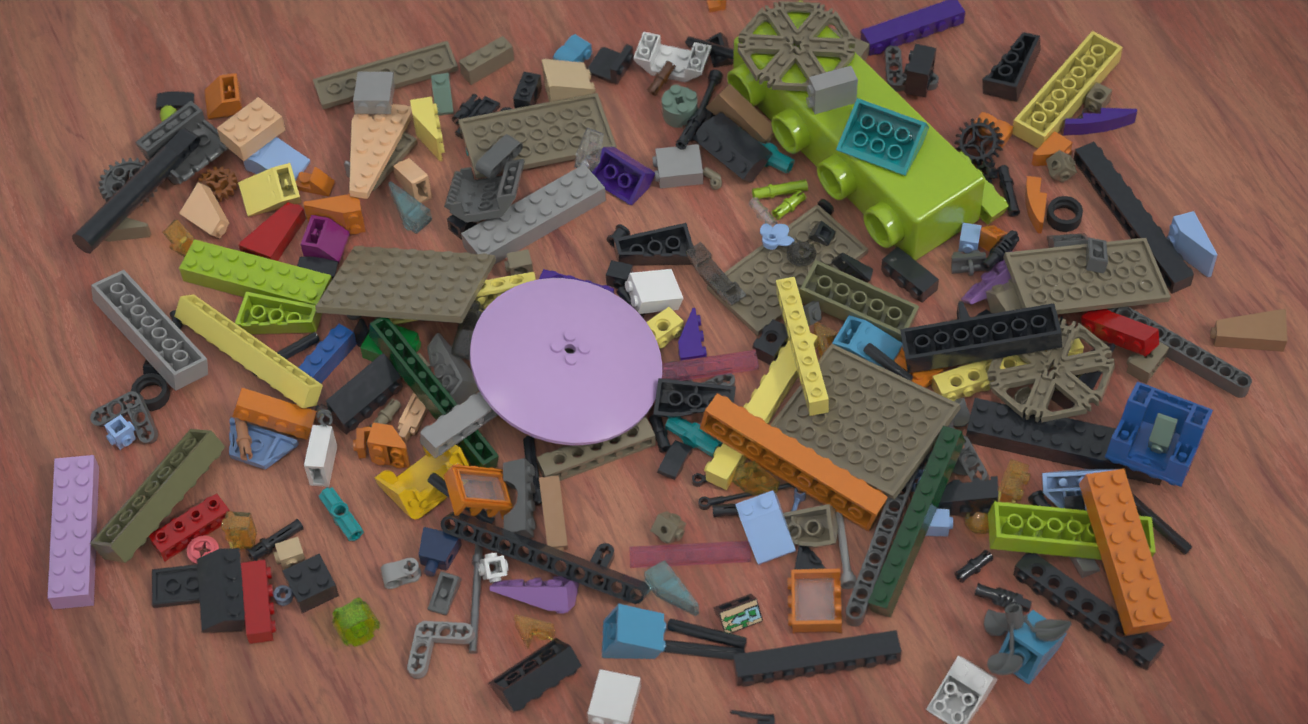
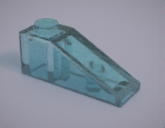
(412, 212)
(669, 588)

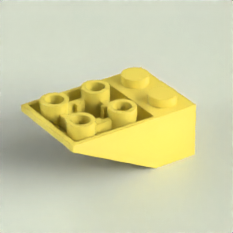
(426, 125)
(269, 190)

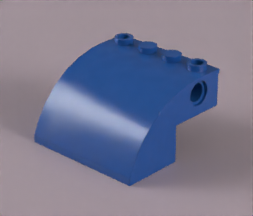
(1134, 430)

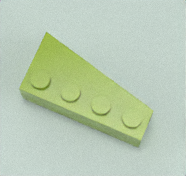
(992, 203)
(275, 315)

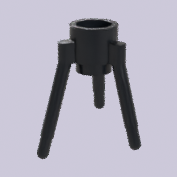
(761, 718)

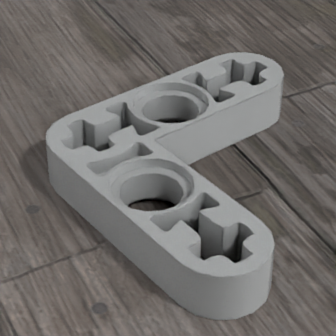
(429, 639)

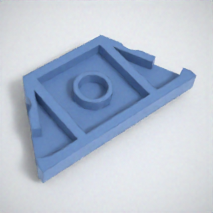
(266, 445)

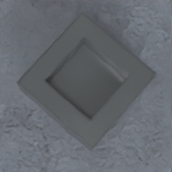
(812, 312)

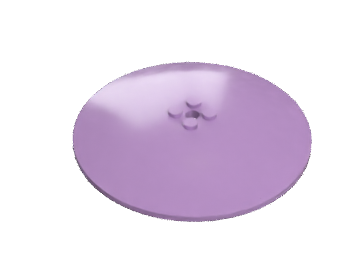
(561, 395)

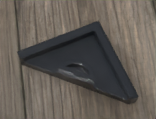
(807, 559)

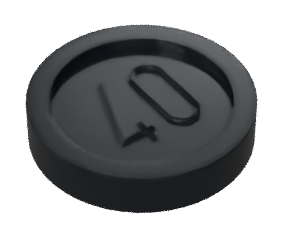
(826, 205)

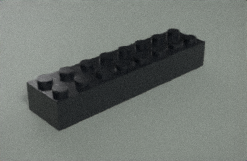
(981, 338)

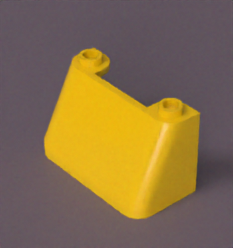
(411, 488)

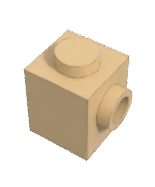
(289, 553)

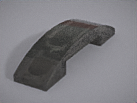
(714, 276)

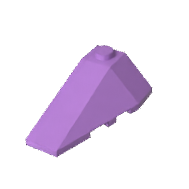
(998, 275)
(552, 595)

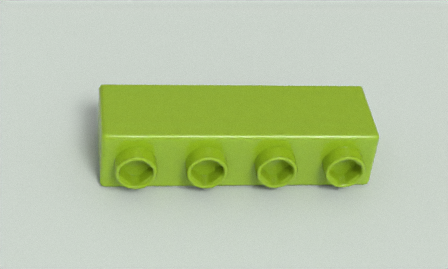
(898, 210)

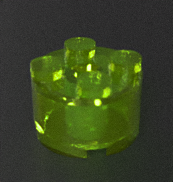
(355, 622)

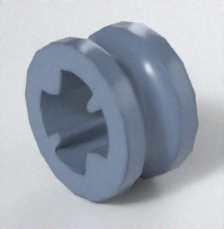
(277, 595)

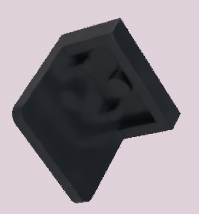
(611, 64)

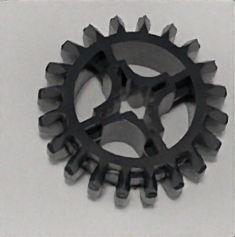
(985, 141)

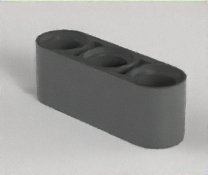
(495, 158)

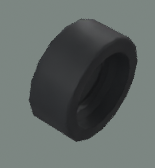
(1064, 225)
(148, 380)

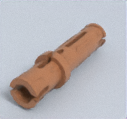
(243, 439)

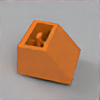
(223, 96)
(387, 446)

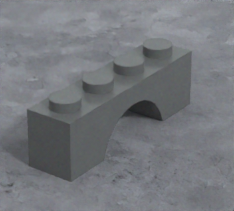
(519, 476)

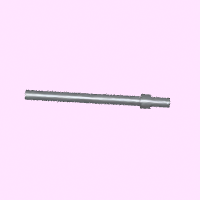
(475, 597)

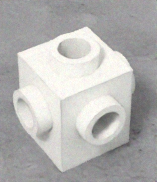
(499, 563)

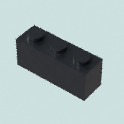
(909, 274)

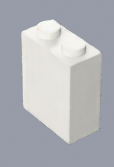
(653, 291)
(320, 455)
(614, 698)

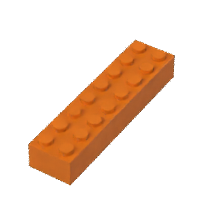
(1125, 552)

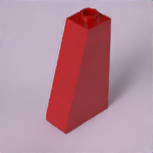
(275, 233)

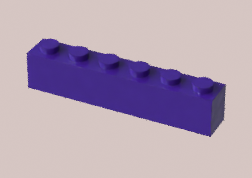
(913, 26)

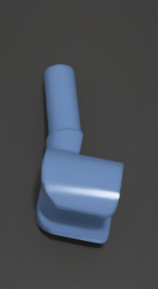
(798, 498)

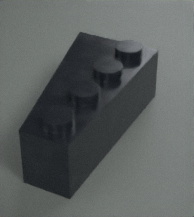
(1013, 70)
(655, 247)
(969, 496)

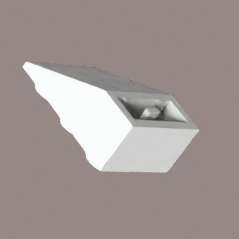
(961, 692)

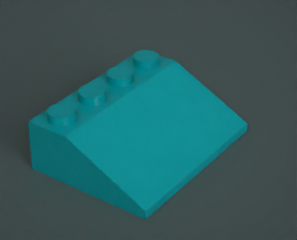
(882, 137)

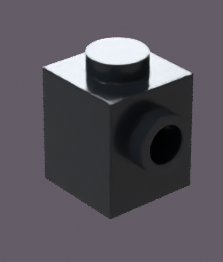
(618, 274)

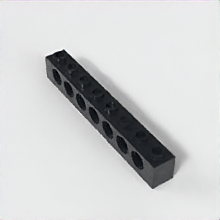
(1084, 599)

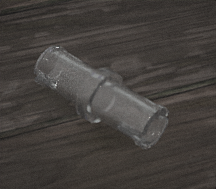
(762, 213)

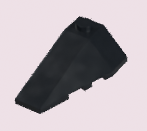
(684, 398)

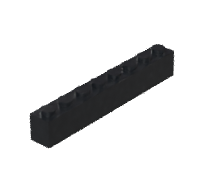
(817, 658)

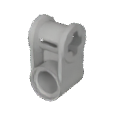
(398, 573)

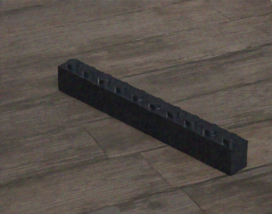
(1132, 215)

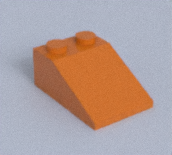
(341, 209)

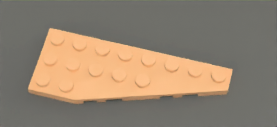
(372, 145)

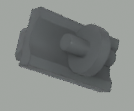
(967, 262)

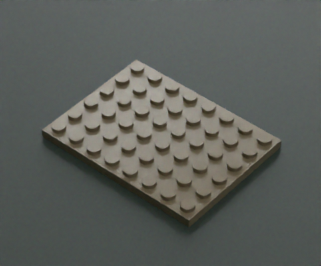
(406, 284)
(874, 424)

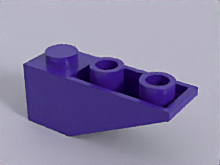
(690, 340)

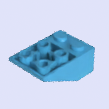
(858, 333)

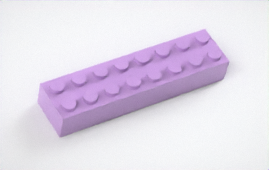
(72, 530)

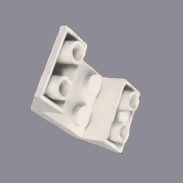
(653, 56)

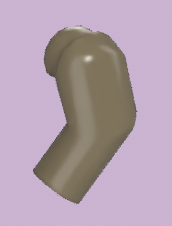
(715, 178)

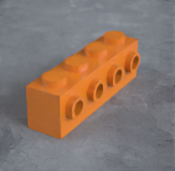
(274, 413)

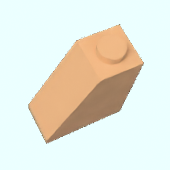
(413, 180)
(205, 211)

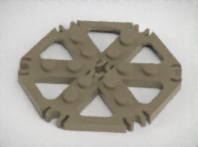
(783, 46)
(1065, 368)

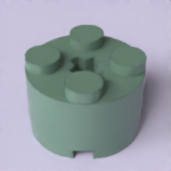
(678, 105)

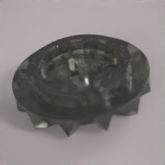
(794, 256)

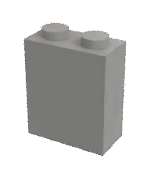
(832, 90)
(374, 93)
(678, 166)

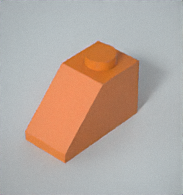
(1051, 146)

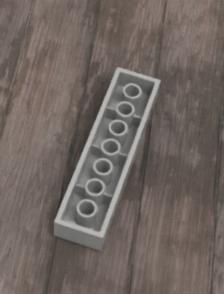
(536, 215)
(149, 330)

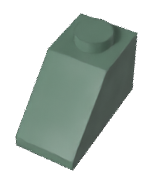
(442, 93)
(1162, 433)

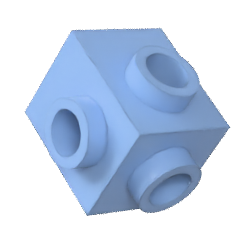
(120, 432)

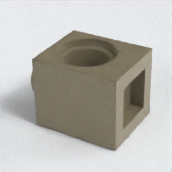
(1098, 98)
(518, 262)

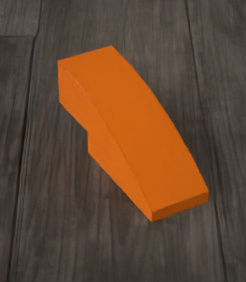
(1035, 202)

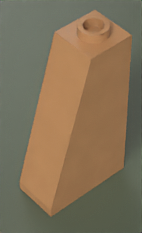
(742, 113)
(1252, 331)
(553, 512)

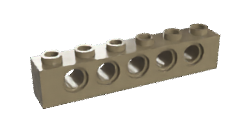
(591, 459)

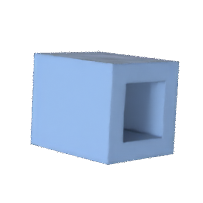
(969, 238)
(940, 523)

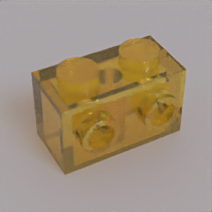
(1012, 483)
(239, 529)

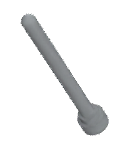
(847, 578)

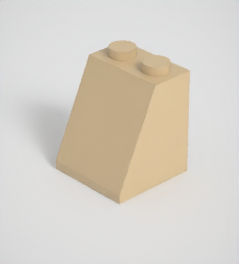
(566, 79)

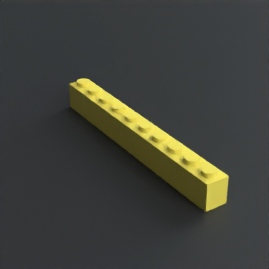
(248, 351)
(763, 404)

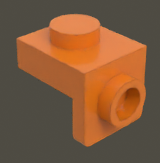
(360, 442)

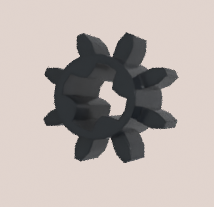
(988, 170)

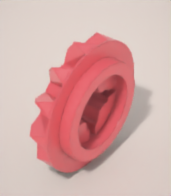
(198, 544)

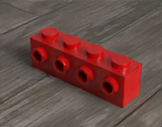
(1121, 331)
(183, 529)
(257, 601)

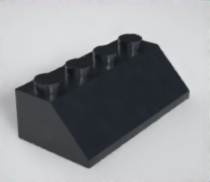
(733, 146)
(364, 394)
(221, 591)
(535, 674)

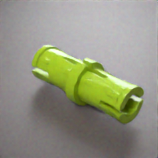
(788, 205)

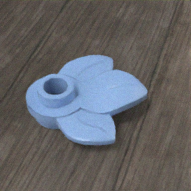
(775, 236)

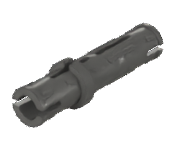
(323, 415)

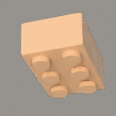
(251, 129)

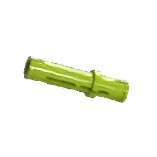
(779, 189)

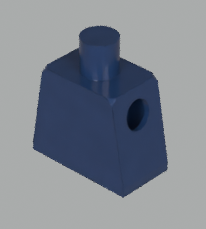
(437, 550)

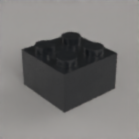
(919, 70)
(310, 583)

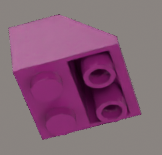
(324, 239)

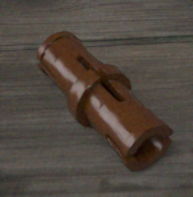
(661, 78)

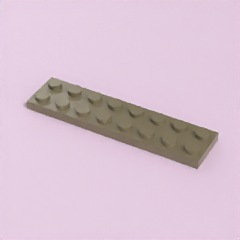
(406, 67)

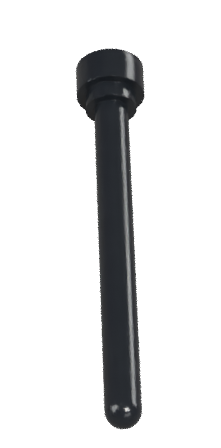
(714, 78)

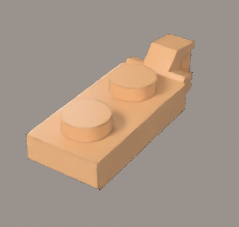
(411, 418)

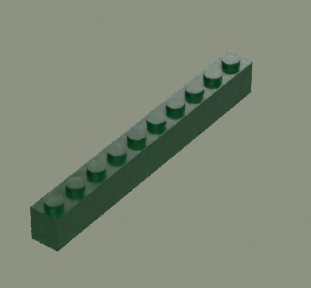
(427, 387)
(916, 521)

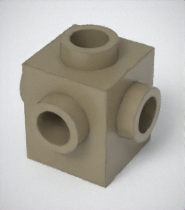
(1061, 166)
(668, 527)

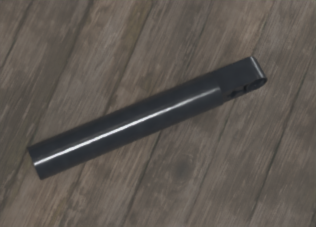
(135, 191)

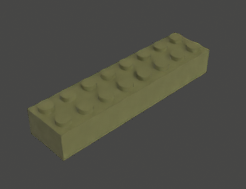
(157, 495)

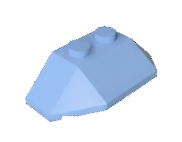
(1064, 483)

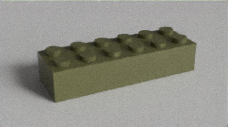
(846, 295)

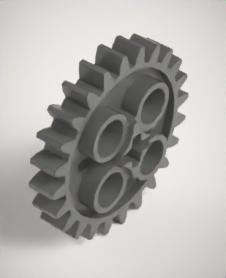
(118, 176)

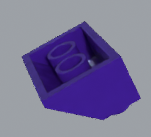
(623, 175)

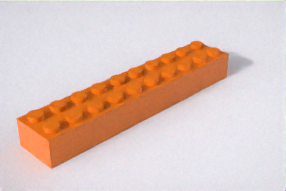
(793, 462)

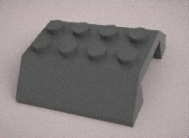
(192, 119)
(485, 197)

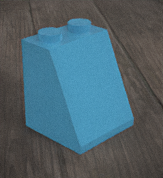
(633, 633)
(1032, 650)

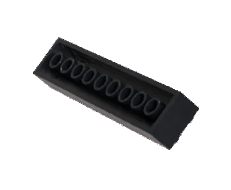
(1056, 440)

